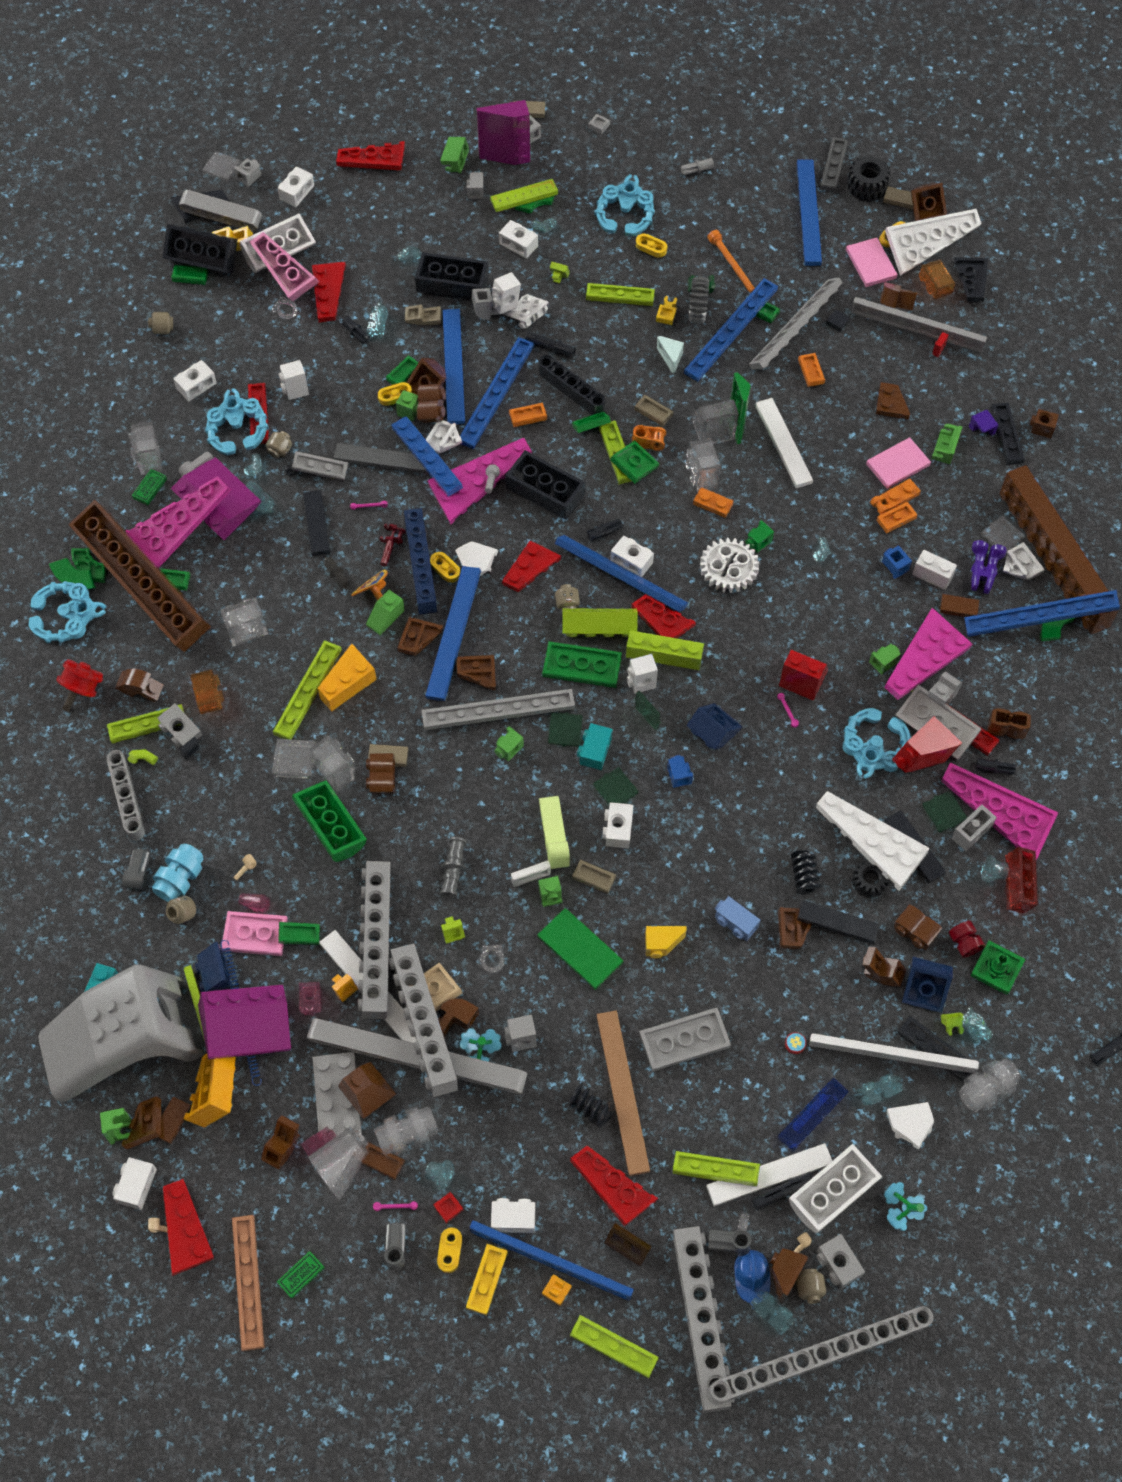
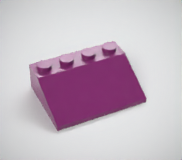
(504, 133)
(232, 509)
(244, 1021)

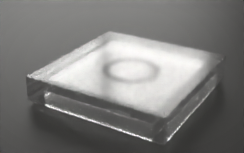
(293, 758)

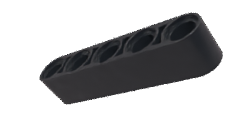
(571, 385)

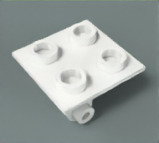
(528, 310)

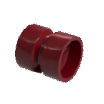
(966, 938)

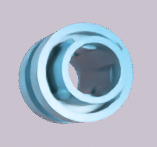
(182, 865)

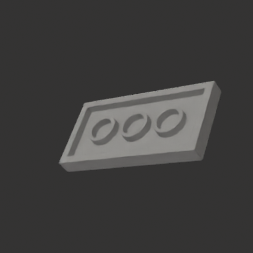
(921, 708)
(685, 1039)
(332, 1105)

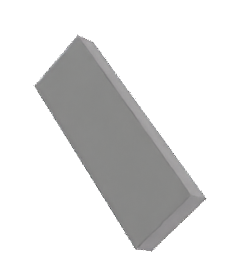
(319, 466)

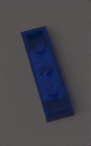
(813, 1114)

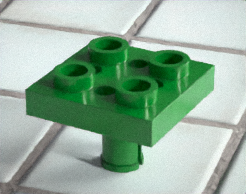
(1001, 961)

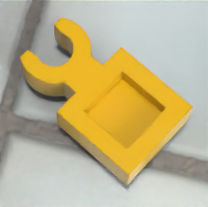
(667, 312)

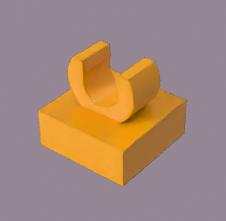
(343, 986)
(556, 1290)

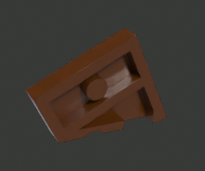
(891, 402)
(418, 635)
(477, 670)
(791, 930)
(145, 1124)

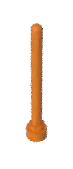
(716, 238)

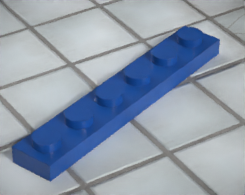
(427, 456)

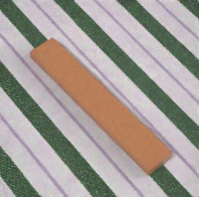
(248, 1283)

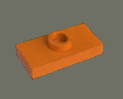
(811, 369)
(528, 414)

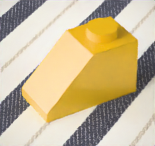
(663, 939)

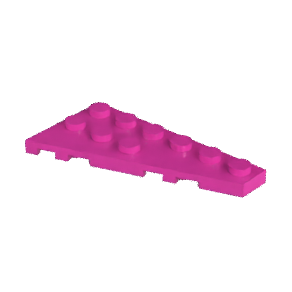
(474, 478)
(174, 523)
(931, 650)
(1018, 818)

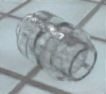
(997, 1080)
(418, 1126)

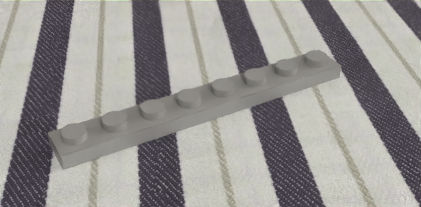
(918, 324)
(791, 329)
(498, 709)

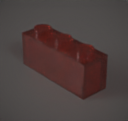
(1021, 880)

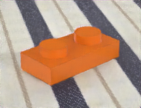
(713, 502)
(896, 517)

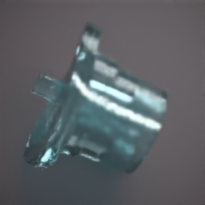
(993, 869)
(440, 1173)

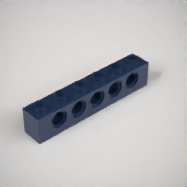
(420, 561)

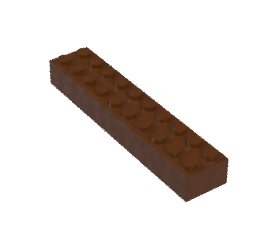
(1054, 542)
(140, 576)

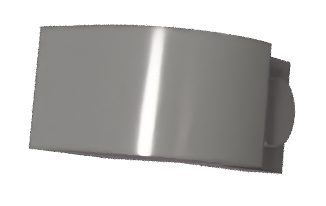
(483, 302)
(945, 689)

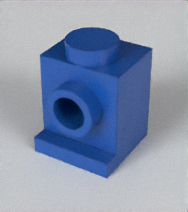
(896, 561)
(679, 771)

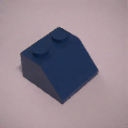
(713, 726)
(212, 969)
(927, 984)

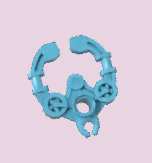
(627, 200)
(233, 411)
(75, 627)
(872, 748)

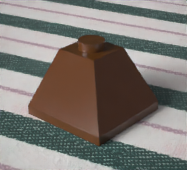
(928, 201)
(426, 373)
(366, 1089)
(785, 1271)

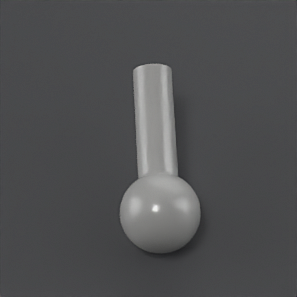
(492, 472)

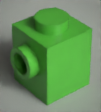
(407, 405)

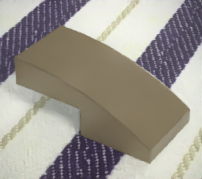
(421, 316)

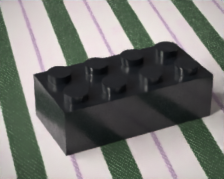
(200, 248)
(450, 275)
(545, 484)

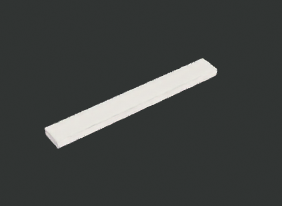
(349, 964)
(894, 1053)

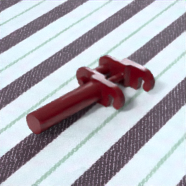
(390, 542)

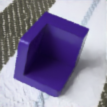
(984, 422)

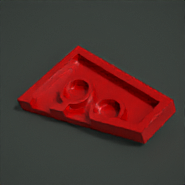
(529, 565)
(662, 619)

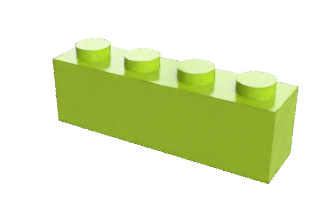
(599, 621)
(665, 650)

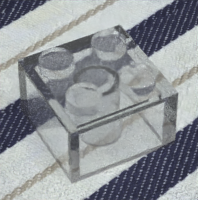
(145, 447)
(703, 464)
(244, 621)
(333, 762)

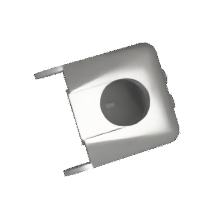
(113, 1029)

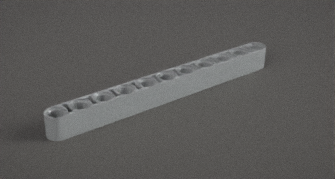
(404, 1053)
(811, 1359)

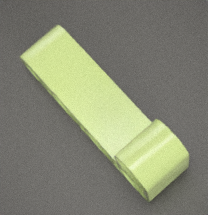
(554, 832)

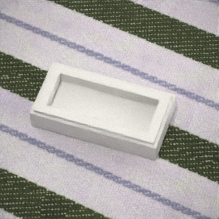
(531, 873)

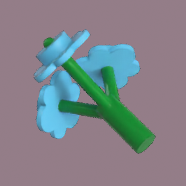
(473, 1041)
(912, 1206)

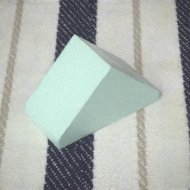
(670, 351)

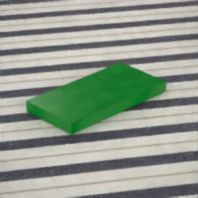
(582, 664)
(580, 948)

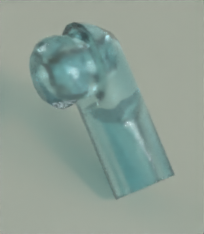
(545, 226)
(409, 251)
(256, 466)
(824, 550)

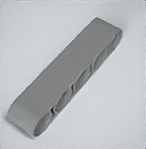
(219, 210)
(129, 802)

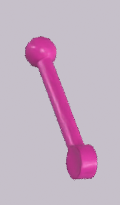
(353, 506)
(794, 723)
(377, 1206)

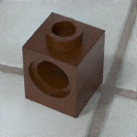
(1044, 423)

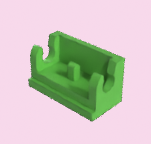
(455, 154)
(947, 443)
(113, 1122)

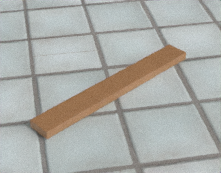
(623, 1093)

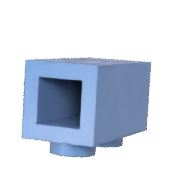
(736, 918)

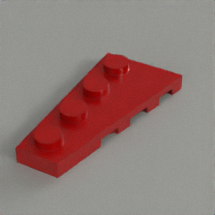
(381, 157)
(328, 289)
(619, 1193)
(185, 1233)

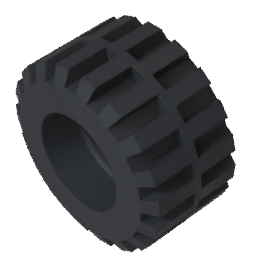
(868, 178)

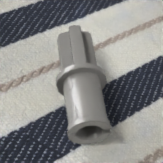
(697, 166)

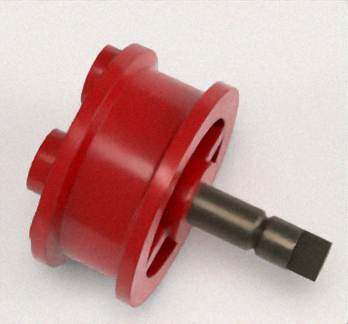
(78, 680)

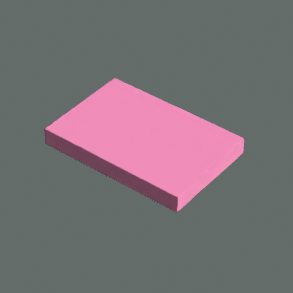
(871, 262)
(898, 463)
(253, 933)

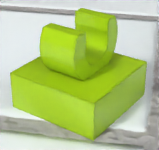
(558, 271)
(452, 930)
(953, 1020)

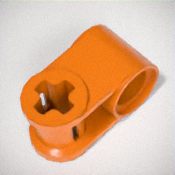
(649, 437)

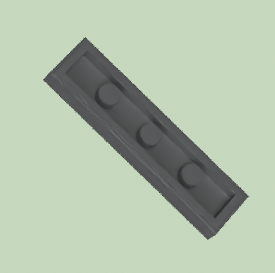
(834, 164)

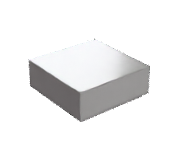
(598, 124)

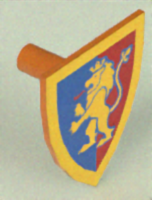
(375, 584)

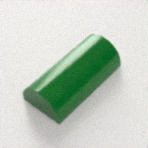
(330, 821)

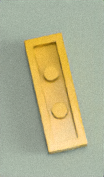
(486, 1279)

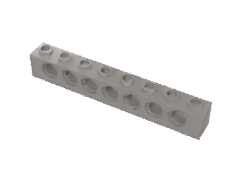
(376, 1007)
(445, 1080)
(694, 1238)

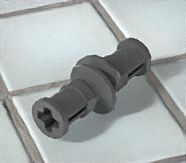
(453, 867)

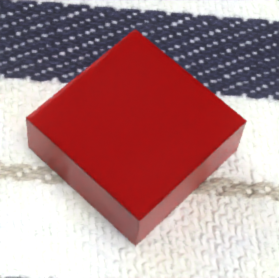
(940, 344)
(448, 1207)

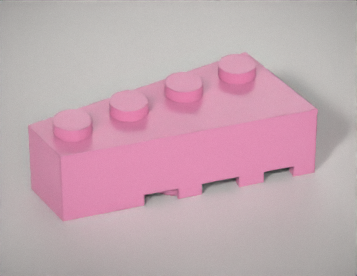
(285, 269)

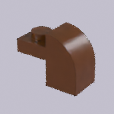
(895, 297)
(139, 682)
(883, 970)
(458, 1012)
(282, 1143)

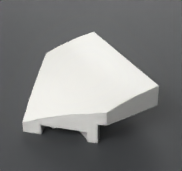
(443, 437)
(477, 556)
(1022, 563)
(911, 1122)

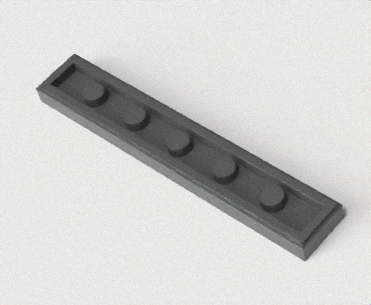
(378, 458)

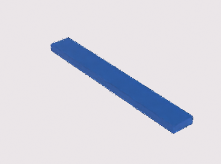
(809, 213)
(730, 330)
(453, 366)
(496, 392)
(621, 573)
(1042, 613)
(453, 633)
(551, 1260)

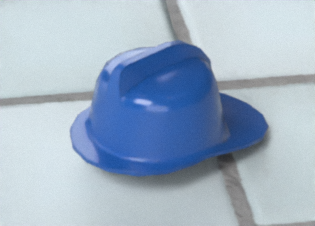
(751, 1275)

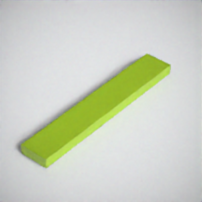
(307, 690)

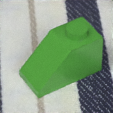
(385, 612)

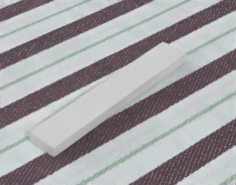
(784, 443)
(773, 1174)

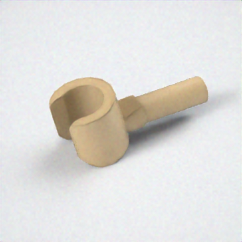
(249, 862)
(154, 1225)
(804, 1241)

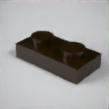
(627, 1244)

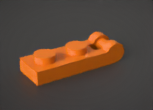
(896, 496)

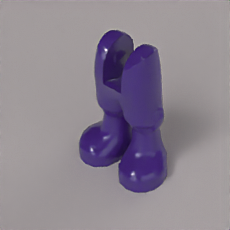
(987, 573)

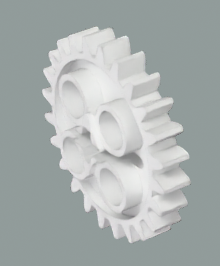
(744, 572)

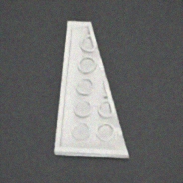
(922, 239)
(878, 842)

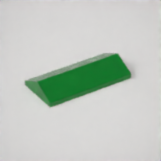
(740, 395)

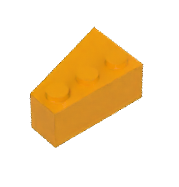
(346, 678)
(213, 1091)

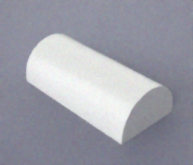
(289, 234)
(834, 1189)

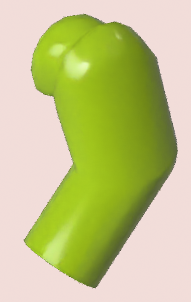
(143, 754)

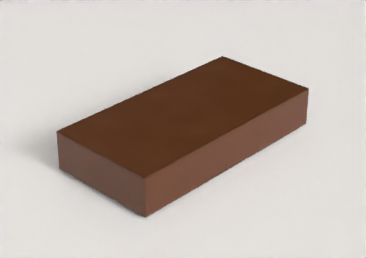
(959, 606)
(173, 1119)
(388, 1164)

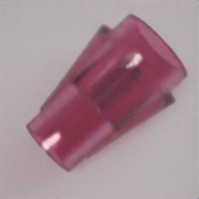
(255, 902)

